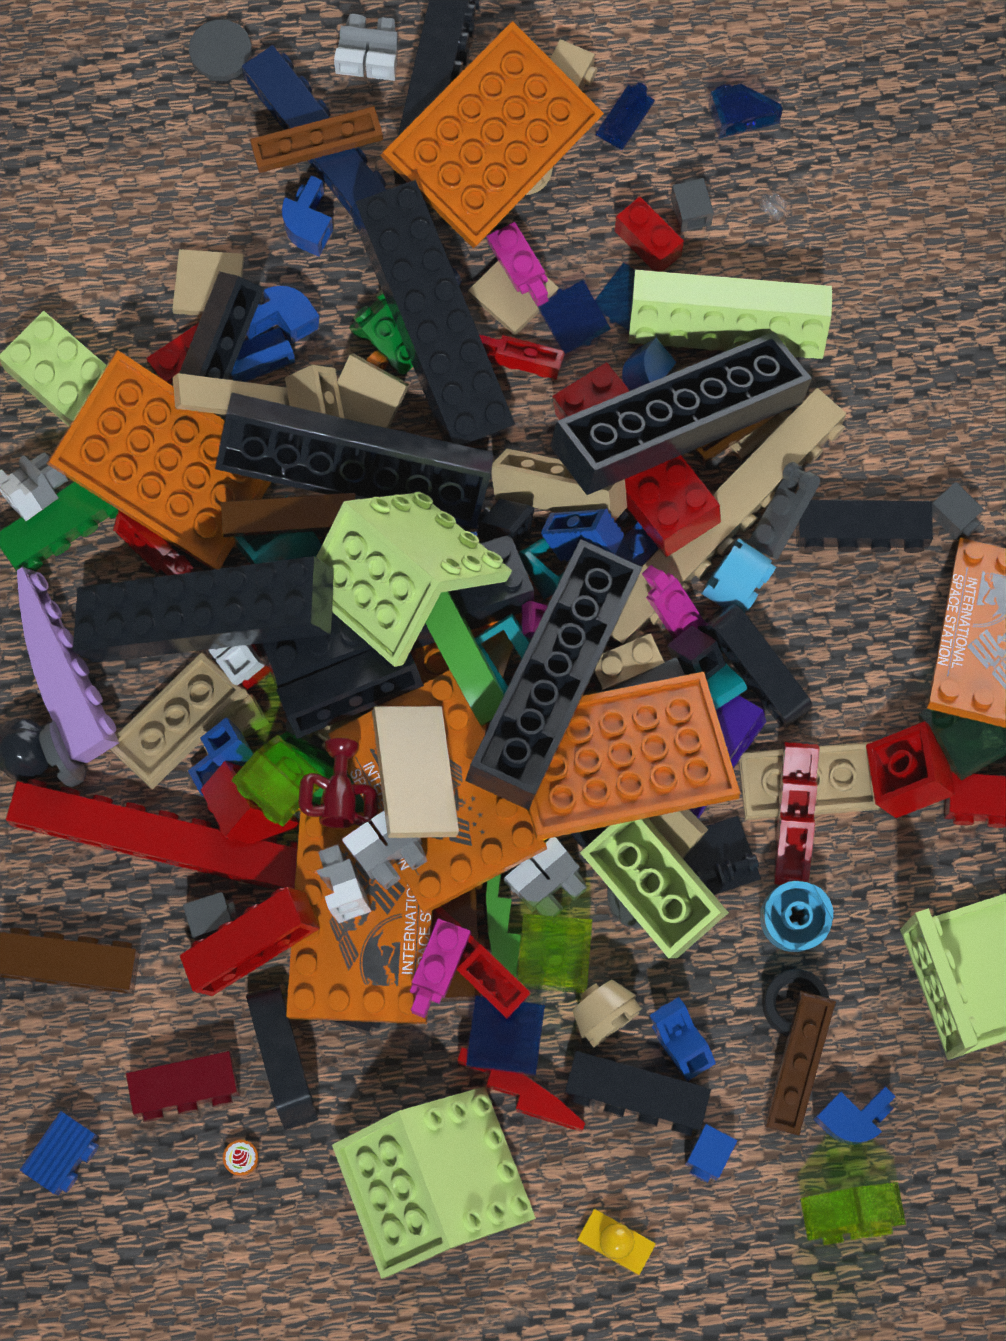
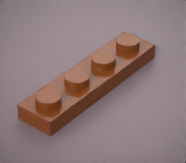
(316, 139)

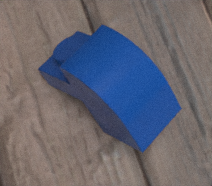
(302, 222)
(288, 310)
(647, 365)
(223, 744)
(681, 1039)
(849, 1124)

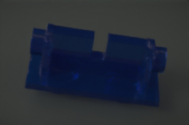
(626, 116)

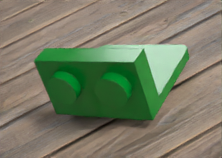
(380, 328)

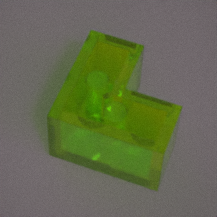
(853, 1211)

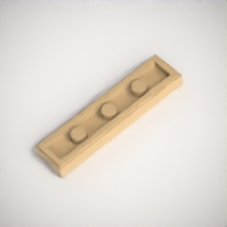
(214, 394)

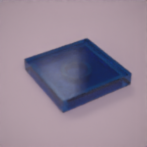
(503, 1042)

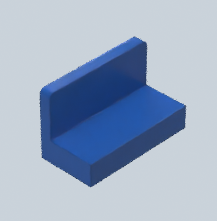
(262, 356)

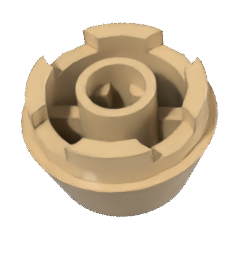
(604, 1011)

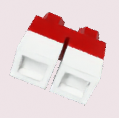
(242, 664)

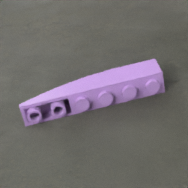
(62, 674)

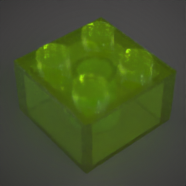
(273, 780)
(554, 953)

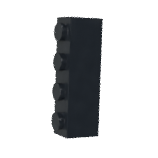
(222, 327)
(866, 525)
(345, 690)
(637, 1092)

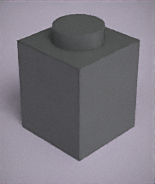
(692, 204)
(957, 511)
(208, 914)

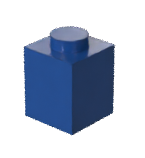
(710, 1154)

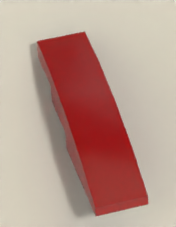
(796, 813)
(487, 973)
(533, 1098)

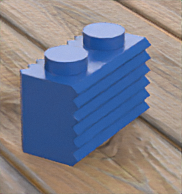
(566, 529)
(60, 1154)

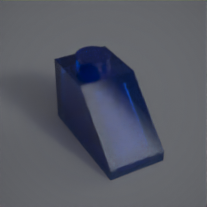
(741, 109)

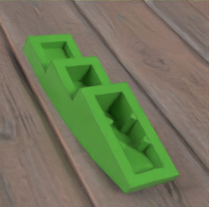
(464, 658)
(503, 945)

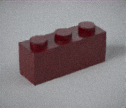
(183, 1086)

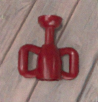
(338, 796)

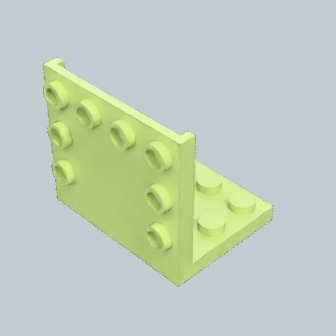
(395, 562)
(962, 972)
(432, 1179)

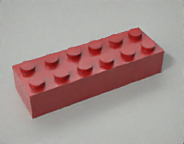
(664, 499)

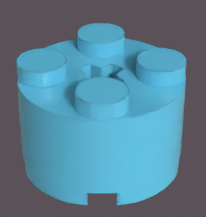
(739, 576)
(815, 923)

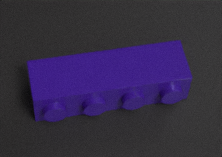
(740, 726)

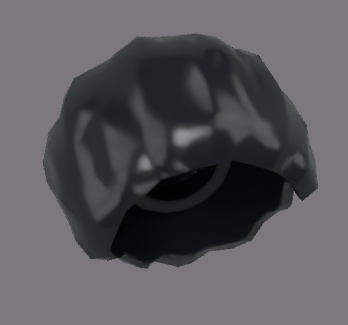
(21, 750)

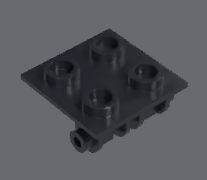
(724, 857)

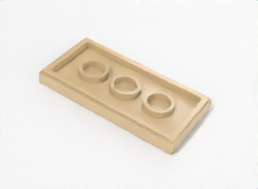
(177, 719)
(415, 772)
(841, 780)

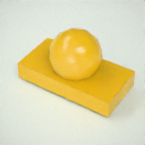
(616, 1242)

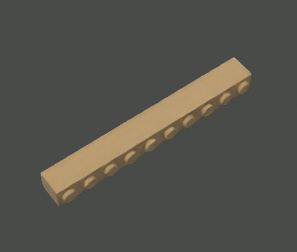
(739, 498)

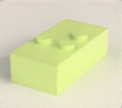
(654, 884)

